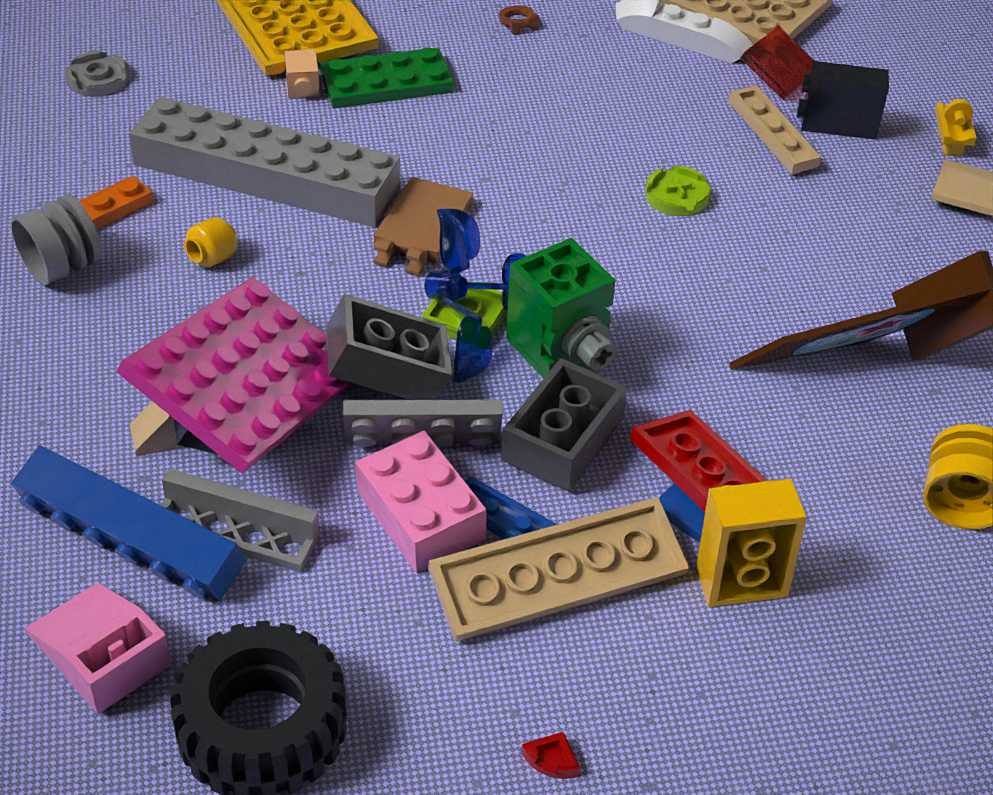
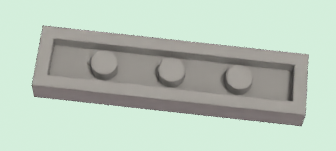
(243, 513)

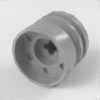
(56, 239)

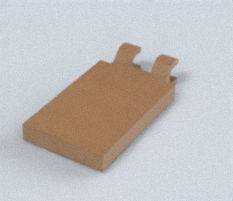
(414, 225)

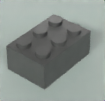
(388, 350)
(563, 424)

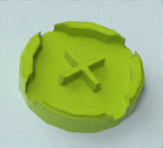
(677, 191)

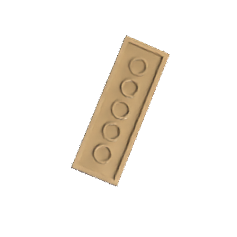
(556, 568)

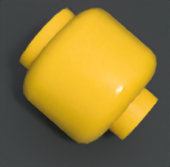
(210, 242)

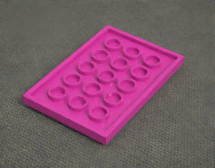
(238, 373)

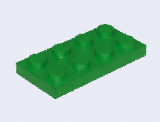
(386, 77)

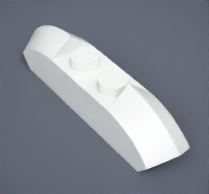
(682, 28)

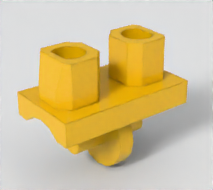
(955, 126)

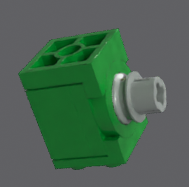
(560, 308)

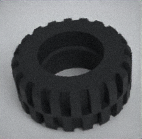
(249, 662)

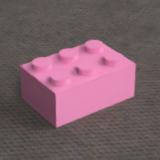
(420, 500)

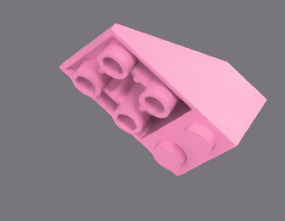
(102, 645)

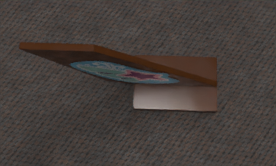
(930, 311)

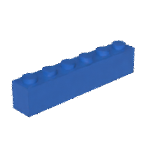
(129, 523)

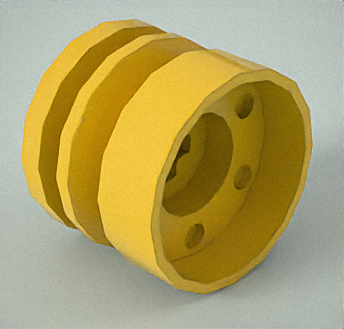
(961, 477)

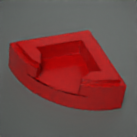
(552, 756)

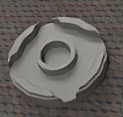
(96, 74)

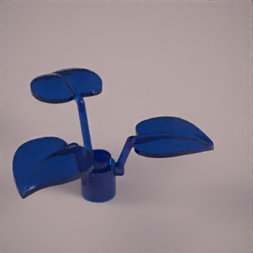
(459, 244)

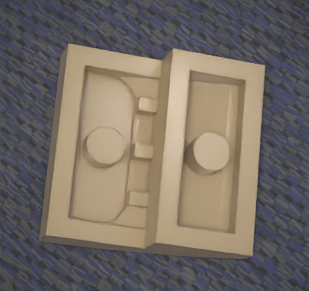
(965, 187)

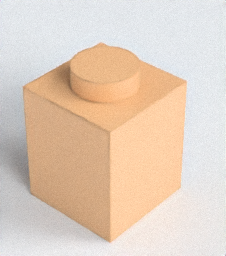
(302, 73)

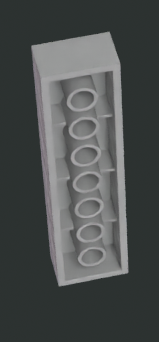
(266, 161)

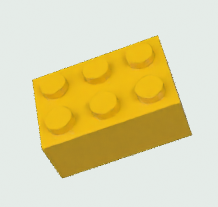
(750, 542)

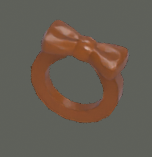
(515, 24)

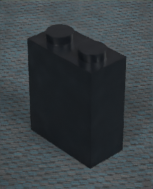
(843, 99)

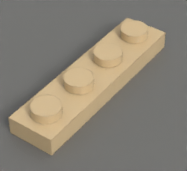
(774, 129)

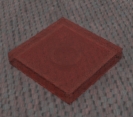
(778, 62)

